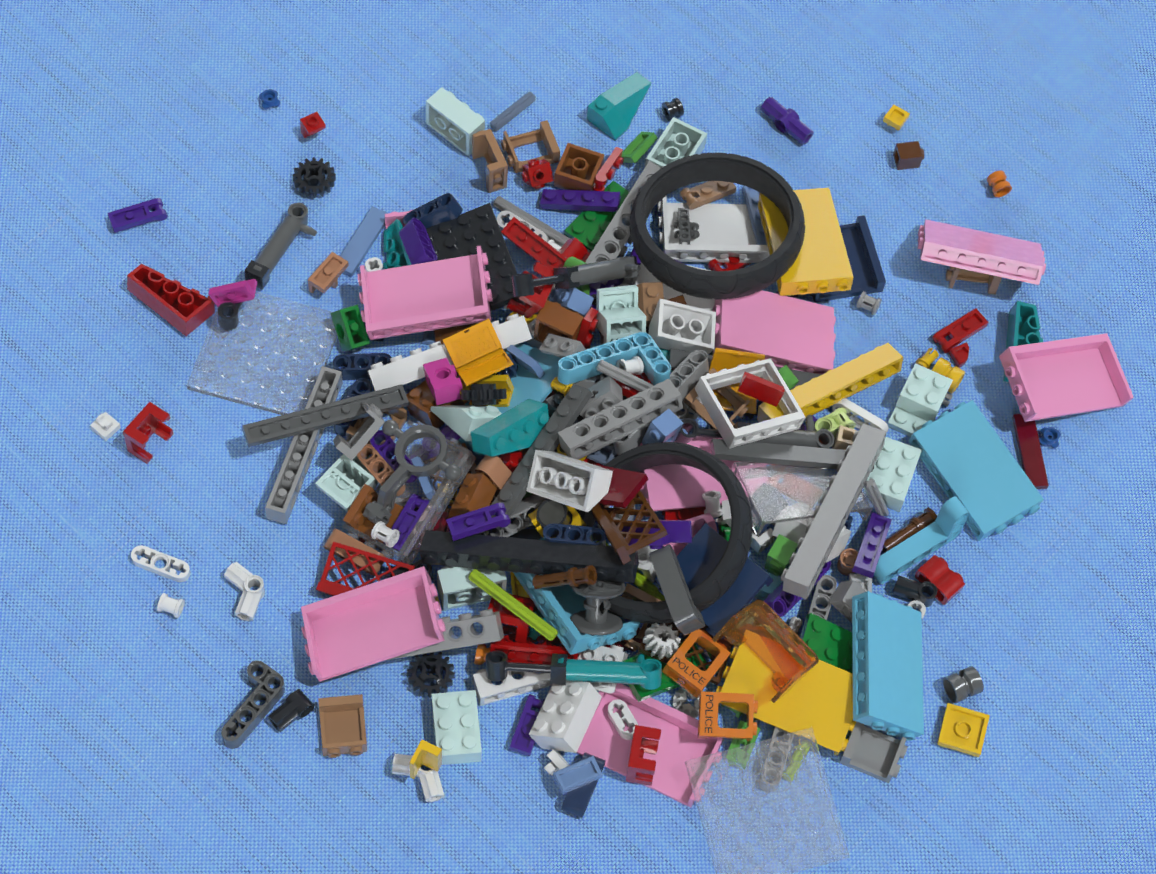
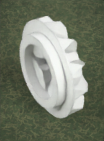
(680, 698)

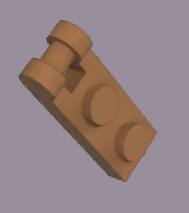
(707, 193)

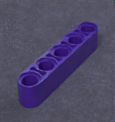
(783, 601)

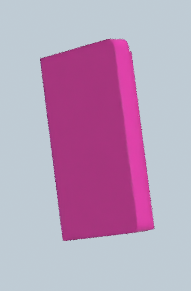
(234, 292)

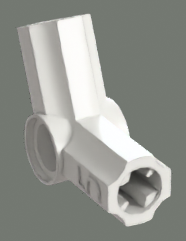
(244, 581)
(429, 779)

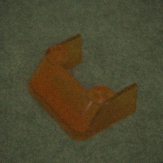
(773, 643)

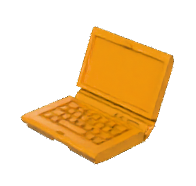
(477, 352)
(731, 359)

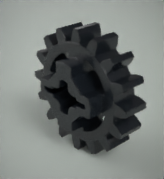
(314, 177)
(483, 394)
(431, 683)

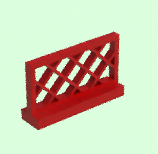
(533, 244)
(334, 588)
(528, 651)

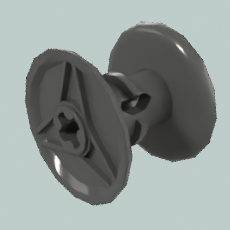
(595, 618)

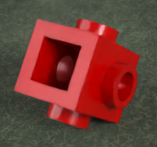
(537, 173)

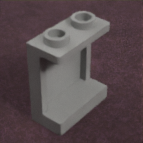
(560, 346)
(363, 434)
(873, 753)

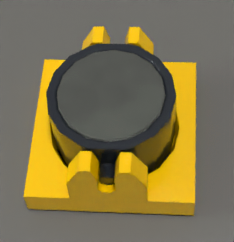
(554, 512)

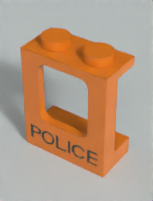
(689, 675)
(708, 715)

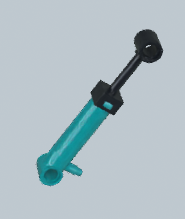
(642, 672)

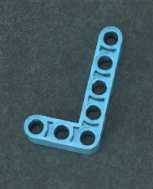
(584, 363)
(923, 543)

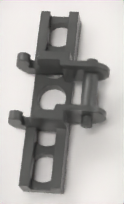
(690, 227)

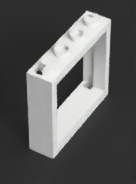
(791, 420)

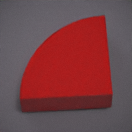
(959, 354)

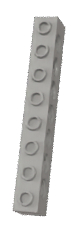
(617, 234)
(301, 451)

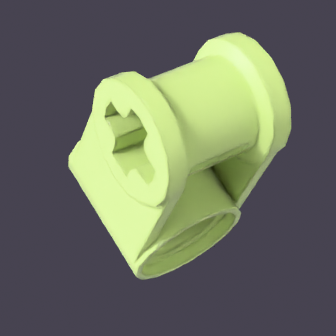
(834, 420)

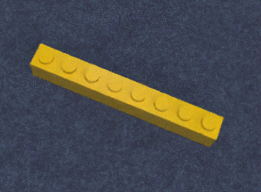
(840, 382)

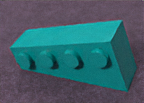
(1022, 326)
(511, 430)

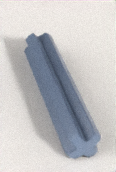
(512, 111)

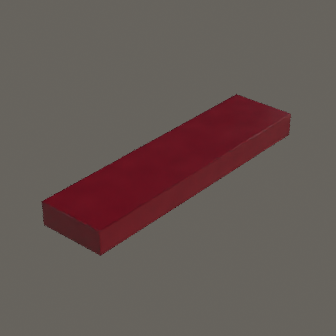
(1030, 451)

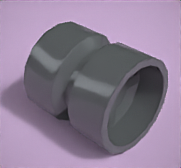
(959, 686)

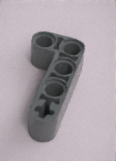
(675, 590)
(249, 708)

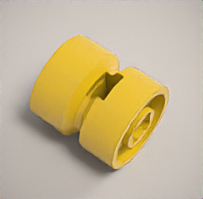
(955, 373)

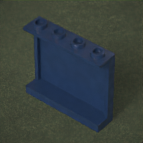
(863, 261)
(697, 563)

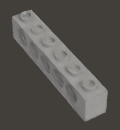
(619, 420)
(491, 632)

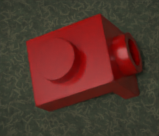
(311, 124)

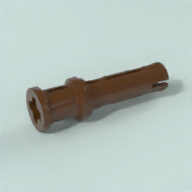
(915, 525)
(572, 577)

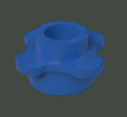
(269, 94)
(1050, 432)

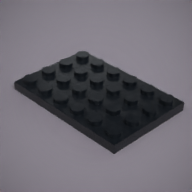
(475, 229)

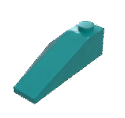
(618, 105)
(393, 246)

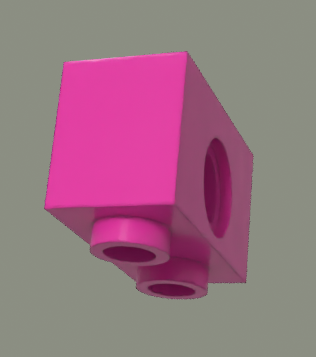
(442, 381)

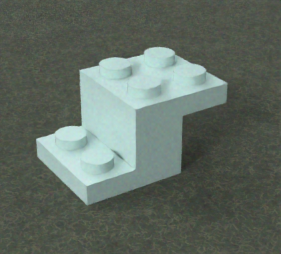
(619, 312)
(919, 400)
(345, 480)

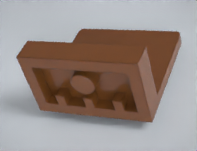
(355, 514)

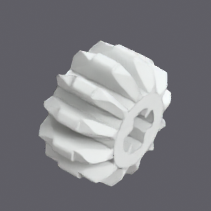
(661, 640)

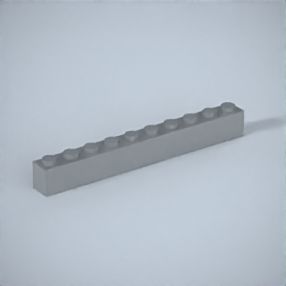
(833, 512)

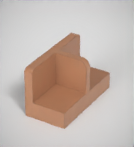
(327, 273)

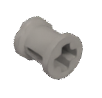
(869, 303)

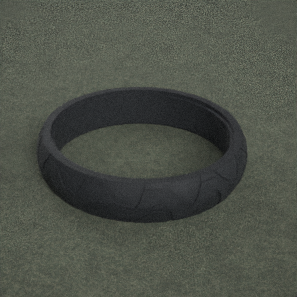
(724, 168)
(740, 535)

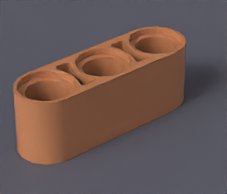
(376, 463)
(495, 471)
(360, 561)

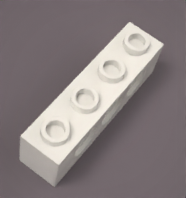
(510, 687)

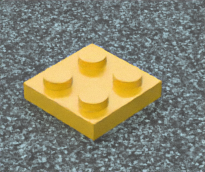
(963, 730)

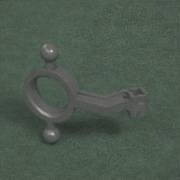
(381, 509)

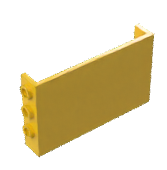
(823, 256)
(817, 701)

